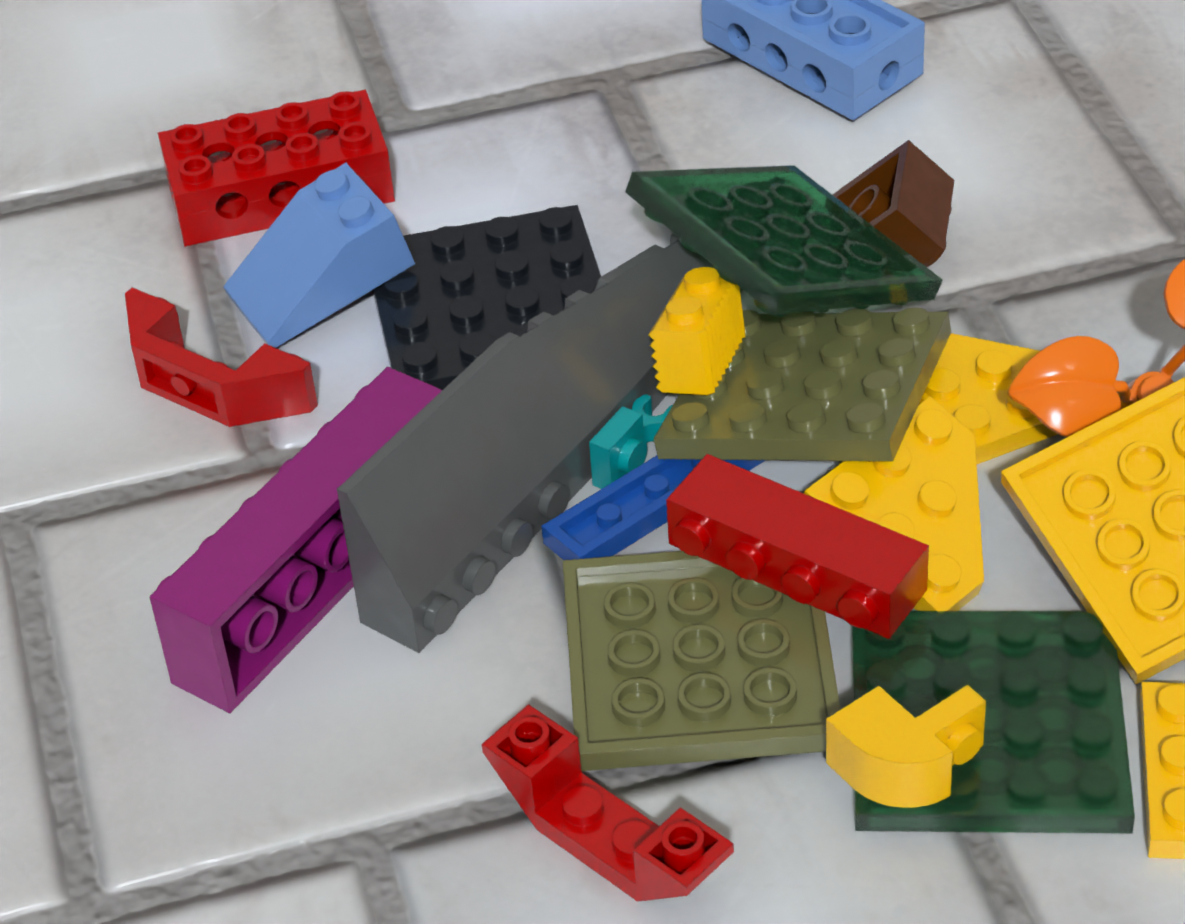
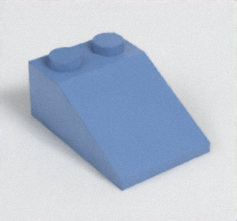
(318, 257)

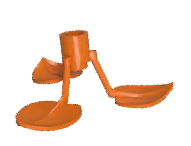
(1076, 380)

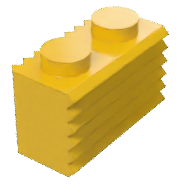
(697, 333)

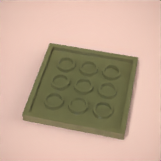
(812, 388)
(691, 664)

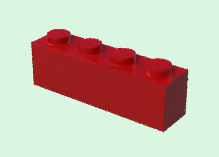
(798, 545)

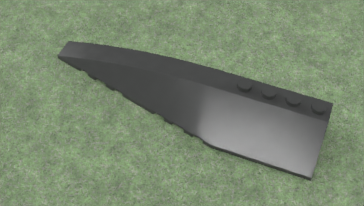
(500, 450)

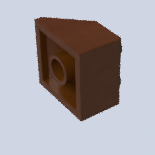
(905, 200)

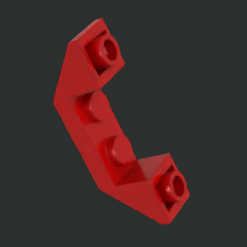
(261, 389)
(616, 841)

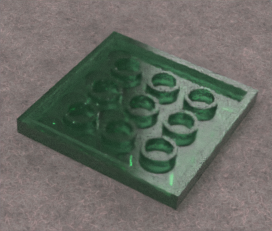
(782, 238)
(1051, 720)

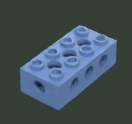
(828, 49)

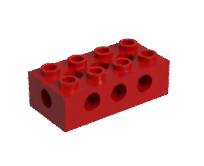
(255, 169)

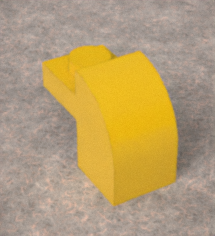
(903, 757)

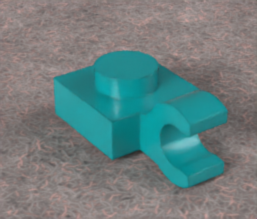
(623, 441)

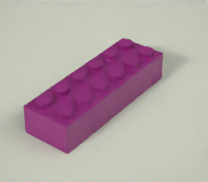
(278, 558)

